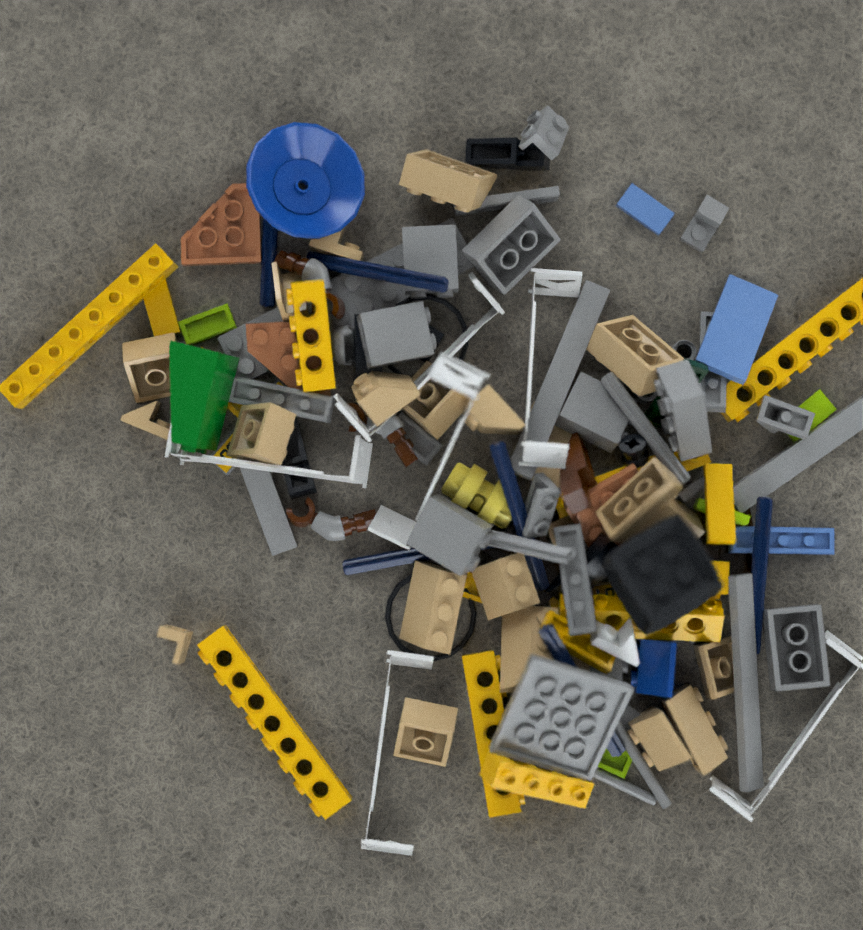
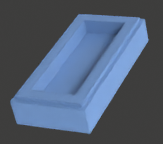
(645, 209)

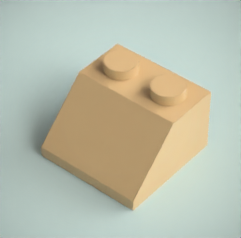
(148, 366)
(384, 394)
(436, 406)
(262, 433)
(505, 586)
(425, 732)
(657, 739)

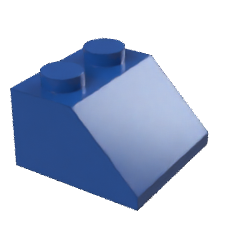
(655, 668)

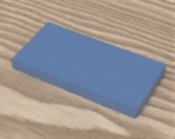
(736, 329)

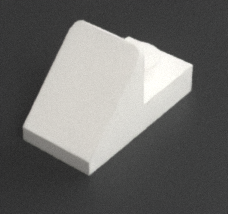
(618, 643)

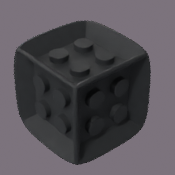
(662, 574)

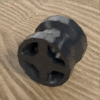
(634, 450)

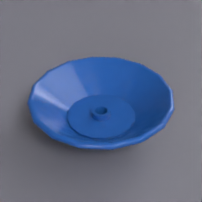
(320, 162)

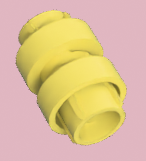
(465, 485)

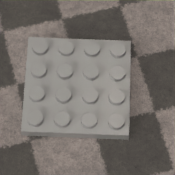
(560, 718)

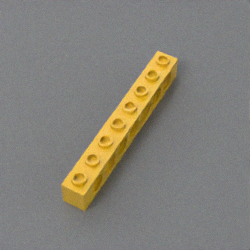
(87, 327)
(790, 348)
(289, 728)

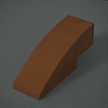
(577, 476)

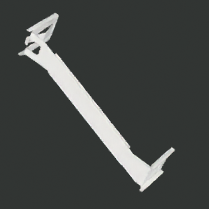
(351, 414)
(538, 453)
(358, 471)
(392, 524)
(831, 640)
(401, 659)

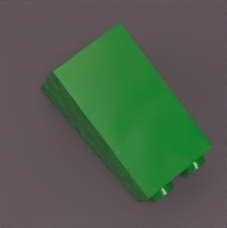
(199, 395)

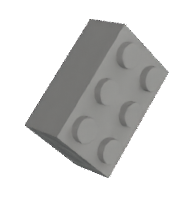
(511, 244)
(683, 410)
(795, 647)

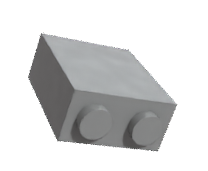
(431, 252)
(396, 334)
(593, 414)
(450, 535)

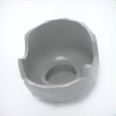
(342, 344)

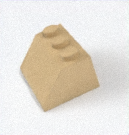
(446, 180)
(631, 352)
(492, 415)
(638, 501)
(432, 607)
(520, 640)
(695, 728)

